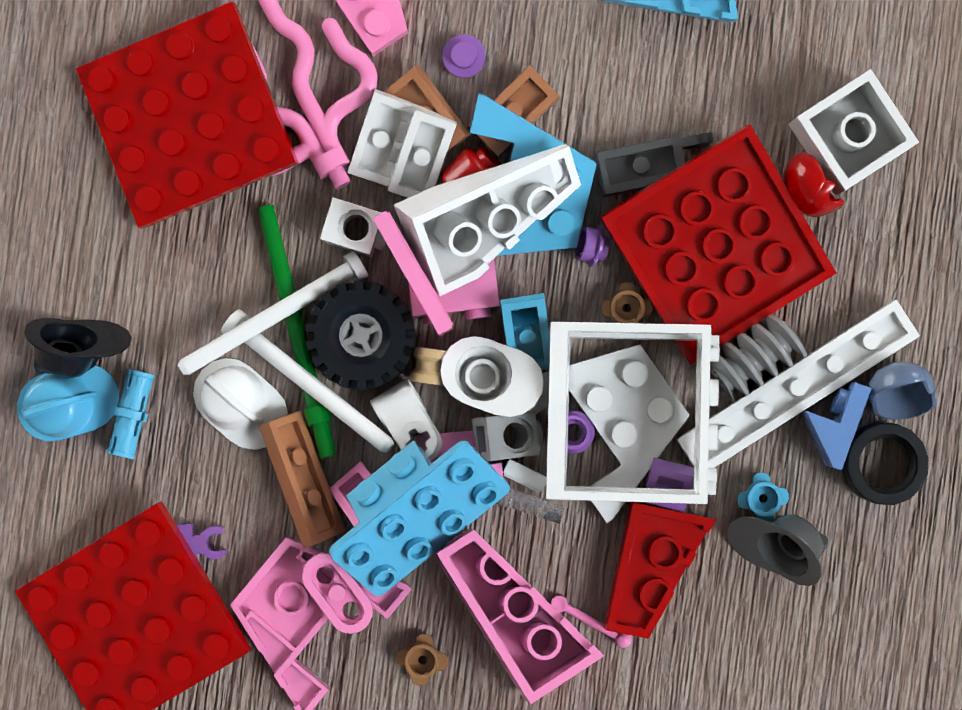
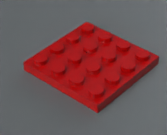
(187, 115)
(719, 241)
(133, 616)

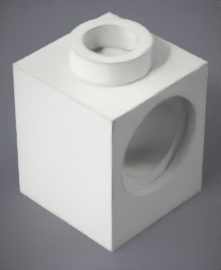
(338, 217)

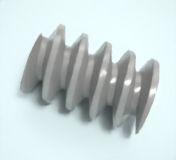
(756, 355)

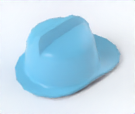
(66, 407)

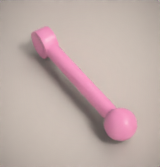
(561, 604)

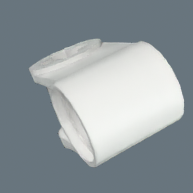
(405, 415)

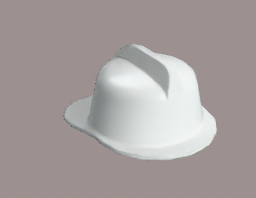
(492, 376)
(237, 401)

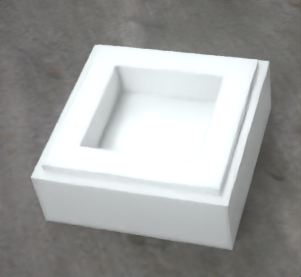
(524, 475)

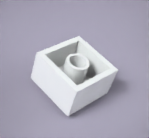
(853, 132)

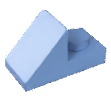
(836, 435)

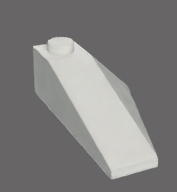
(475, 217)

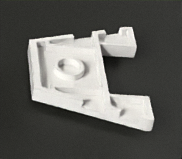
(629, 410)

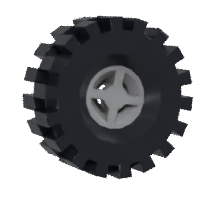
(336, 328)

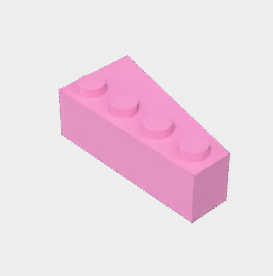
(522, 627)

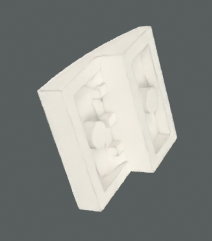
(401, 145)

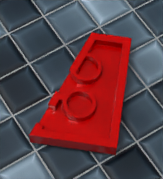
(650, 562)

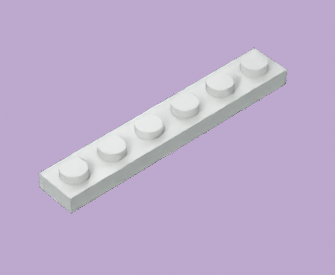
(806, 382)

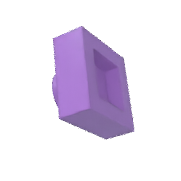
(669, 476)

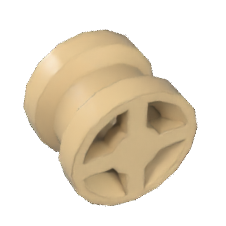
(427, 366)

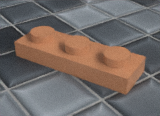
(302, 479)

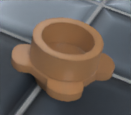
(626, 295)
(422, 647)

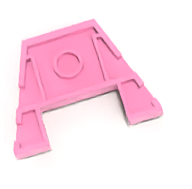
(285, 617)

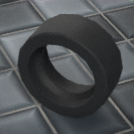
(917, 464)

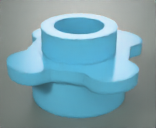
(761, 485)

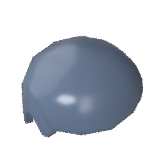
(902, 391)

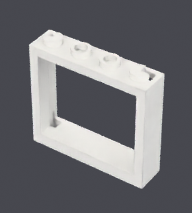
(706, 395)

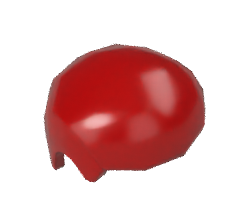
(809, 186)

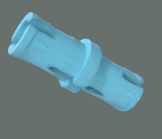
(130, 414)

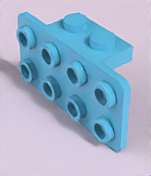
(413, 511)

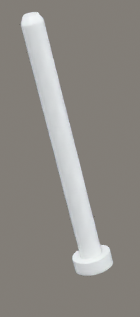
(350, 269)
(312, 385)

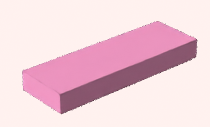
(413, 272)

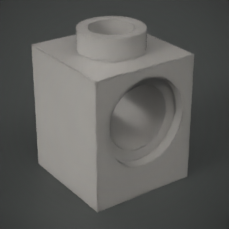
(490, 442)

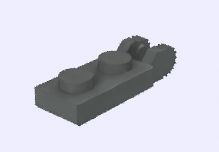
(643, 163)

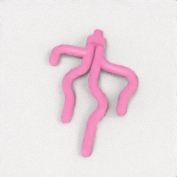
(320, 137)

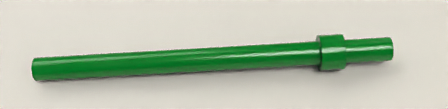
(315, 412)

